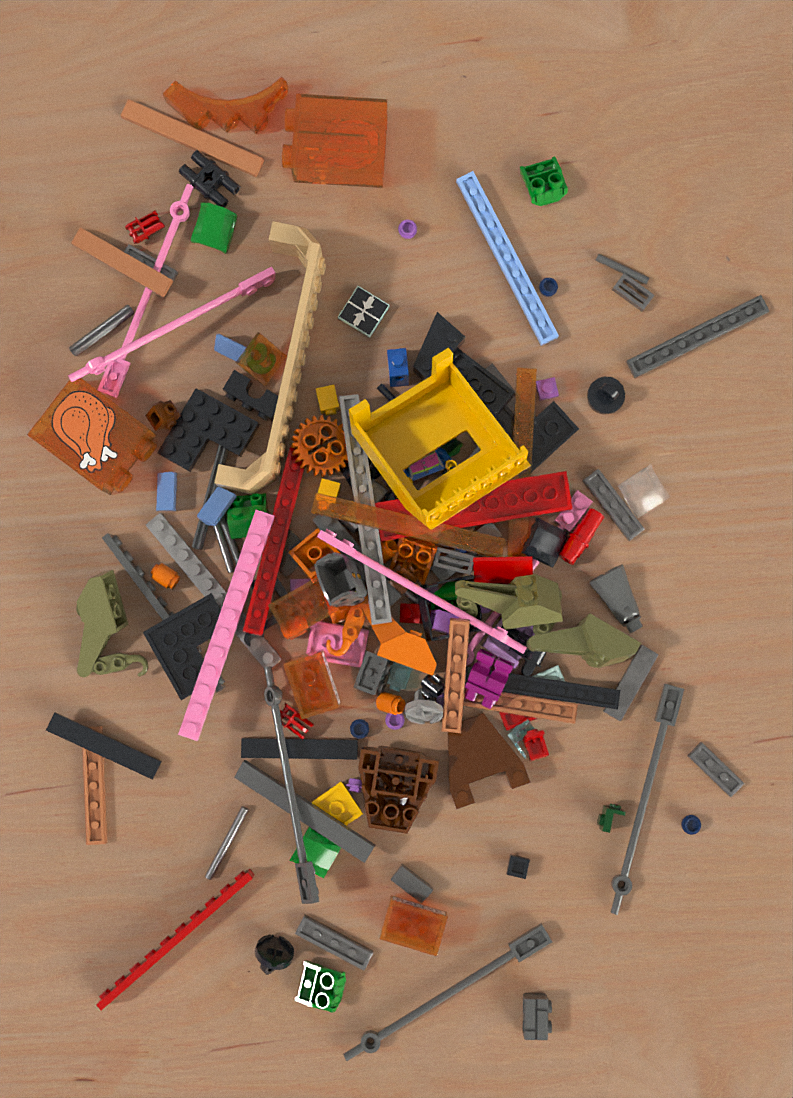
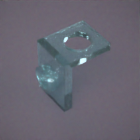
(518, 734)

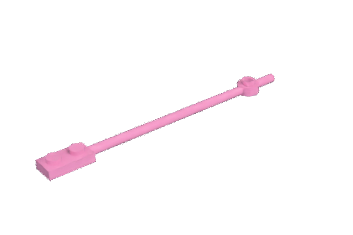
(247, 287)
(117, 369)
(565, 520)
(346, 547)

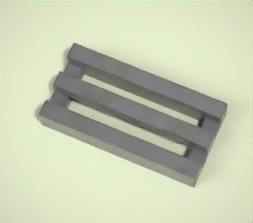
(638, 287)
(437, 557)

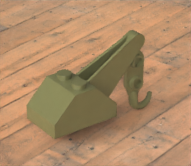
(522, 602)
(103, 615)
(591, 639)

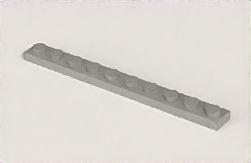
(207, 584)

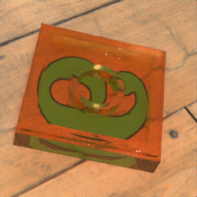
(261, 359)

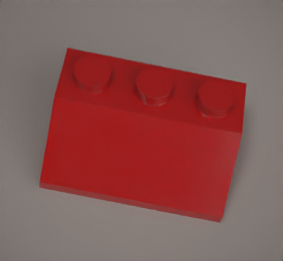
(501, 569)

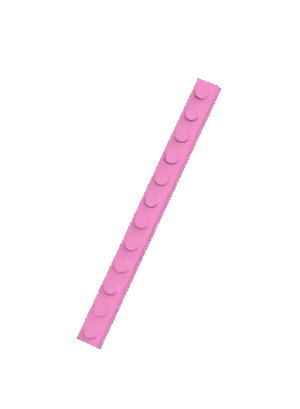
(226, 625)

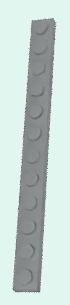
(368, 536)

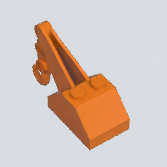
(395, 643)

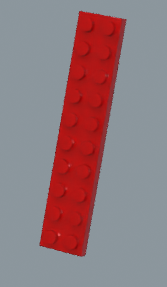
(509, 501)

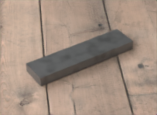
(613, 505)
(632, 680)
(334, 942)

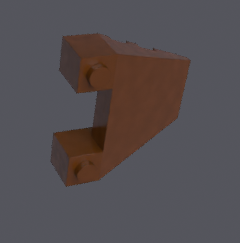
(479, 754)

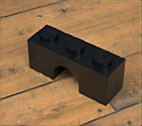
(238, 389)

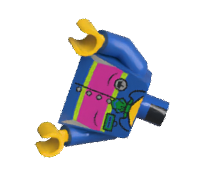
(430, 464)

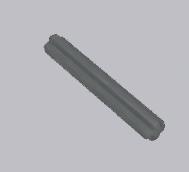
(101, 330)

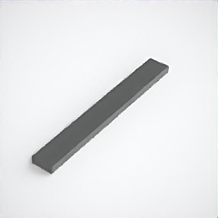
(697, 336)
(308, 812)

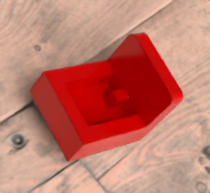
(411, 613)
(535, 744)

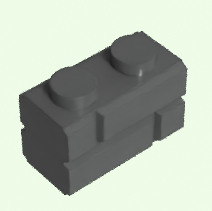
(536, 1016)

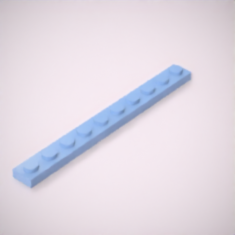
(507, 258)

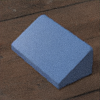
(228, 347)
(166, 491)
(216, 506)

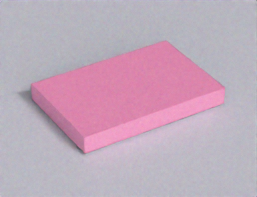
(323, 631)

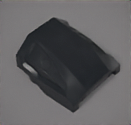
(545, 542)

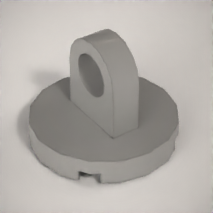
(423, 710)

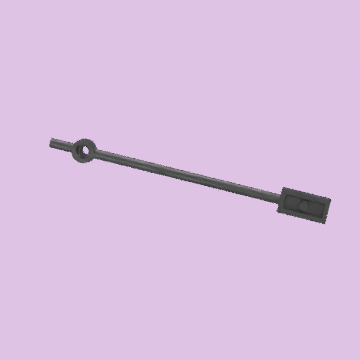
(666, 715)
(304, 869)
(520, 948)

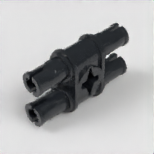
(207, 187)

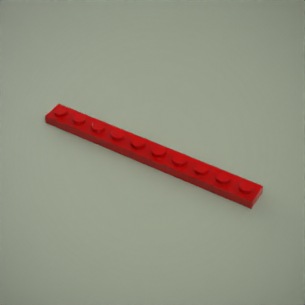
(274, 546)
(168, 943)

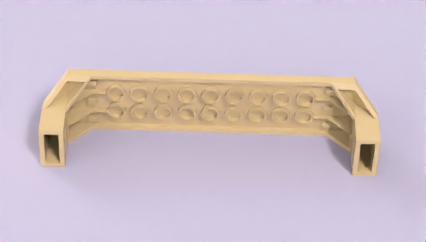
(299, 243)

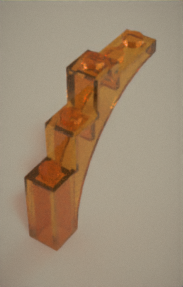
(226, 113)

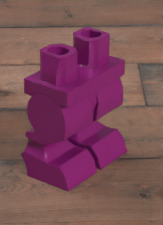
(485, 684)

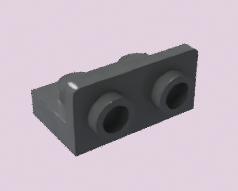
(373, 674)

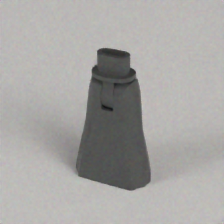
(617, 594)

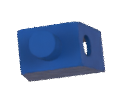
(398, 367)

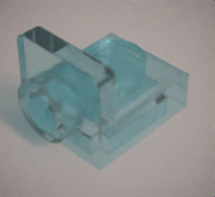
(399, 676)

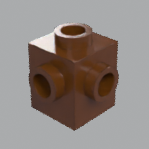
(165, 412)
(408, 571)

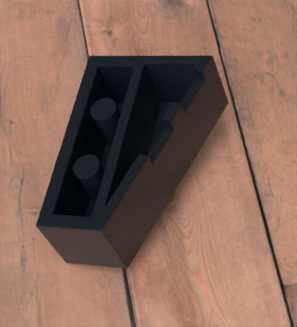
(439, 337)

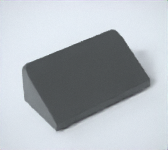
(412, 883)

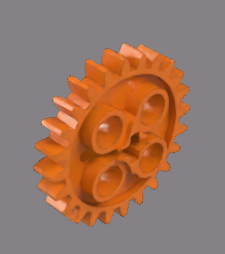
(312, 431)

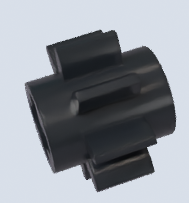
(432, 685)

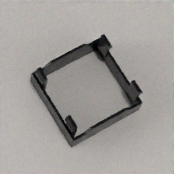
(425, 612)

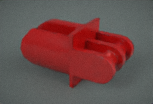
(148, 225)
(292, 720)

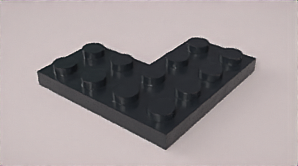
(488, 387)
(202, 421)
(550, 431)
(177, 641)

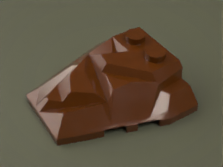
(395, 785)

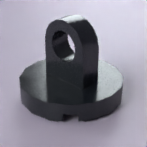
(606, 395)
(274, 953)

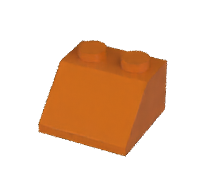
(309, 552)

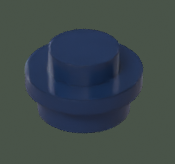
(548, 287)
(359, 728)
(691, 824)

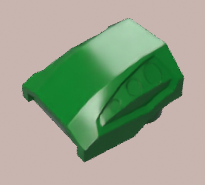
(544, 182)
(214, 227)
(319, 851)
(321, 987)

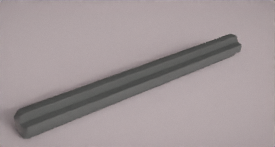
(202, 528)

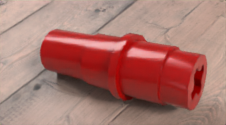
(581, 536)

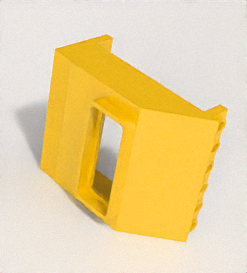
(425, 421)

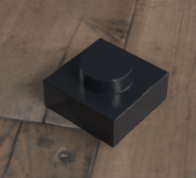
(517, 866)

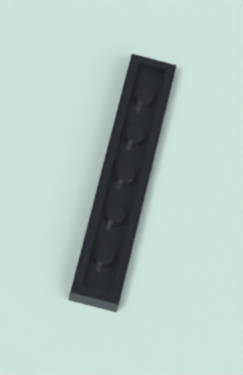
(103, 745)
(300, 749)

